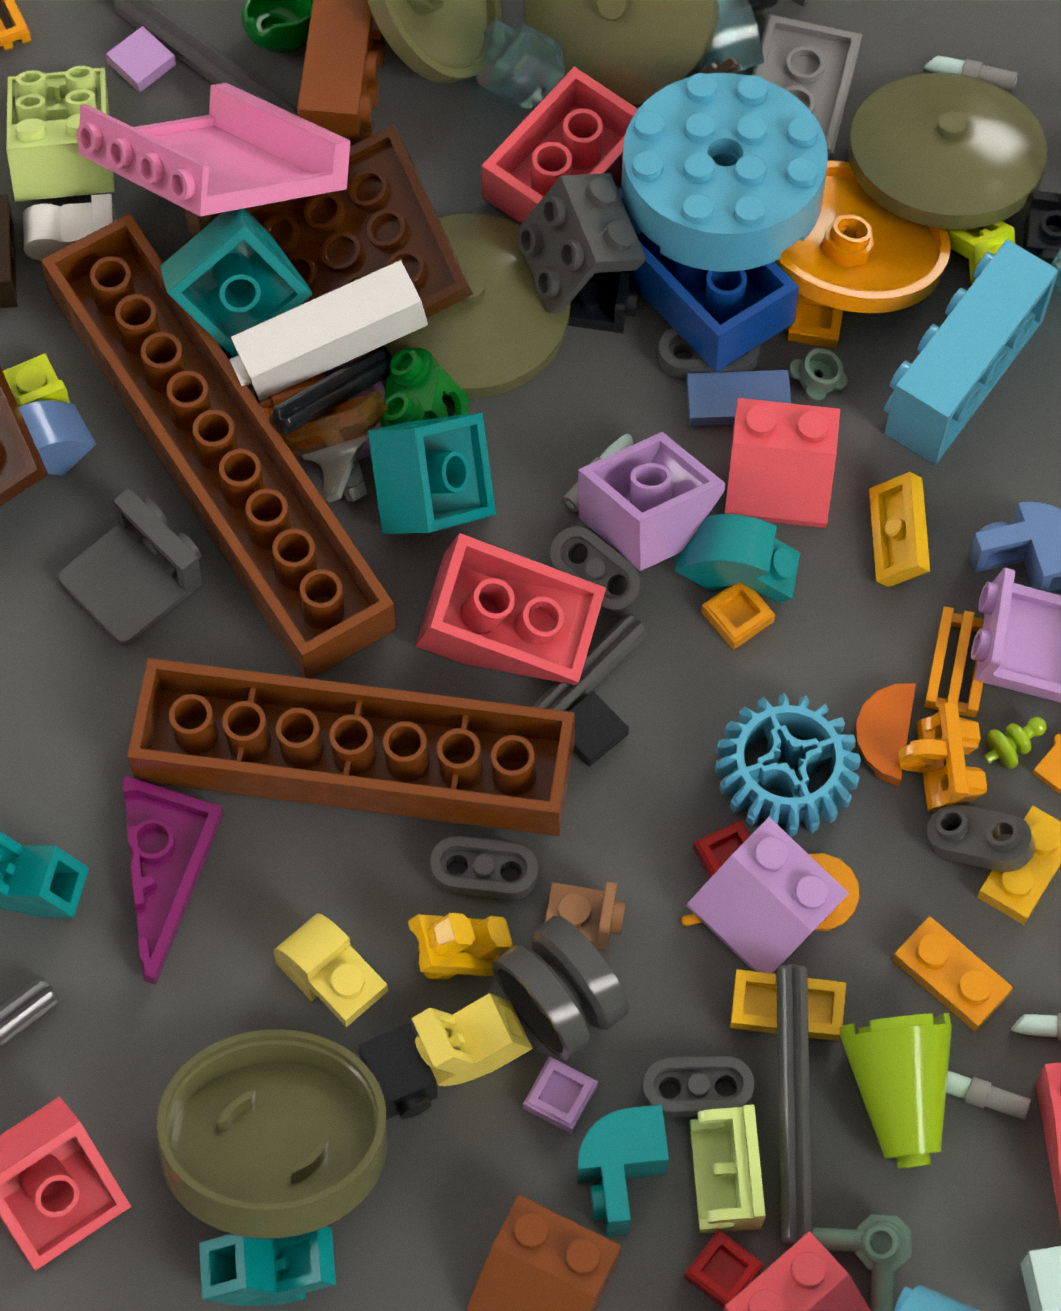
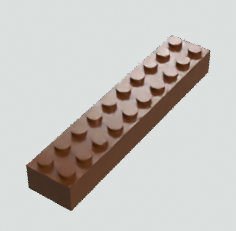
(220, 449)

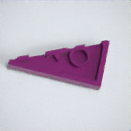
(168, 849)

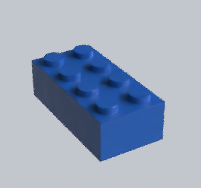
(714, 310)

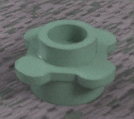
(826, 365)

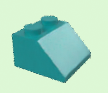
(233, 277)
(431, 473)

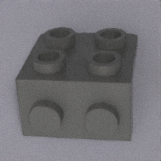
(577, 233)
(133, 571)

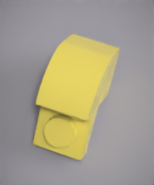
(329, 968)
(470, 1040)

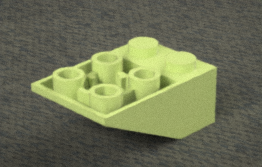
(43, 133)

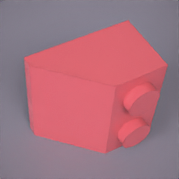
(782, 462)
(54, 1184)
(801, 1281)

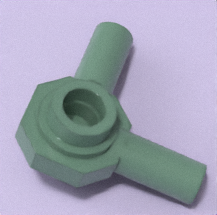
(883, 1247)

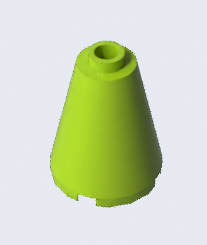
(903, 1081)

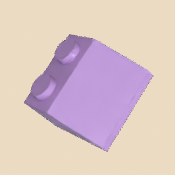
(647, 499)
(767, 898)

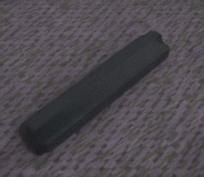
(330, 391)

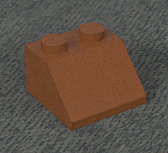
(544, 1264)

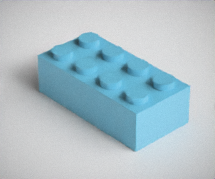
(968, 351)

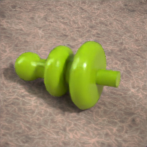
(1017, 739)

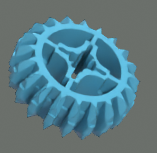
(823, 746)

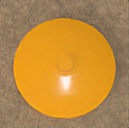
(864, 254)

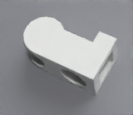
(53, 227)

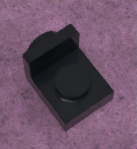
(604, 303)

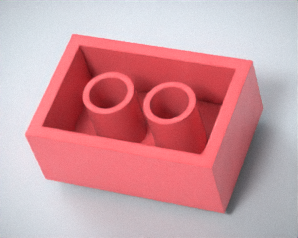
(568, 133)

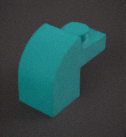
(743, 551)
(39, 880)
(618, 1148)
(266, 1270)

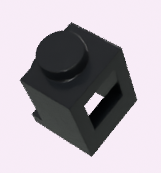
(1043, 226)

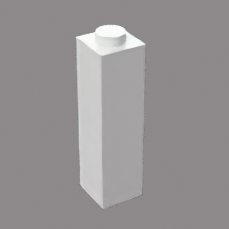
(328, 331)

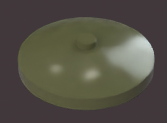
(438, 36)
(629, 43)
(947, 151)
(503, 329)

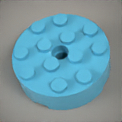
(723, 171)

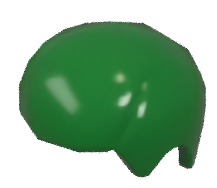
(277, 23)

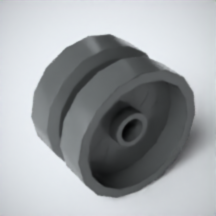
(561, 987)

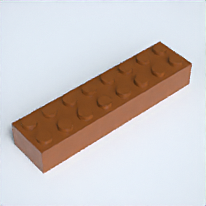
(353, 746)

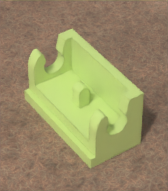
(727, 1170)

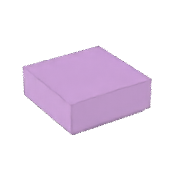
(140, 59)
(560, 1095)

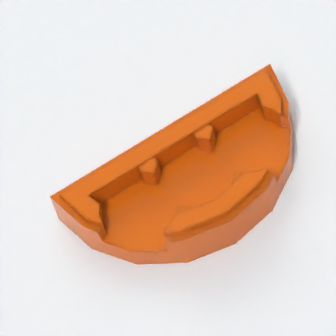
(884, 729)

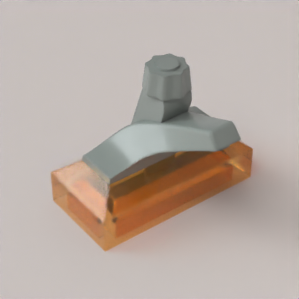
(336, 443)

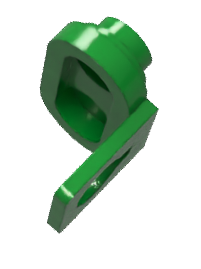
(417, 389)

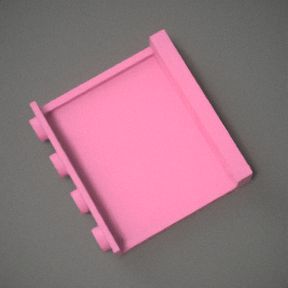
(224, 160)

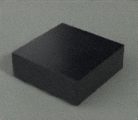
(596, 728)

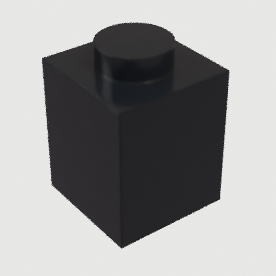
(400, 1071)

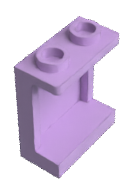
(1019, 638)

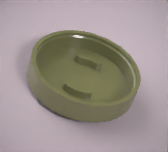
(272, 1133)

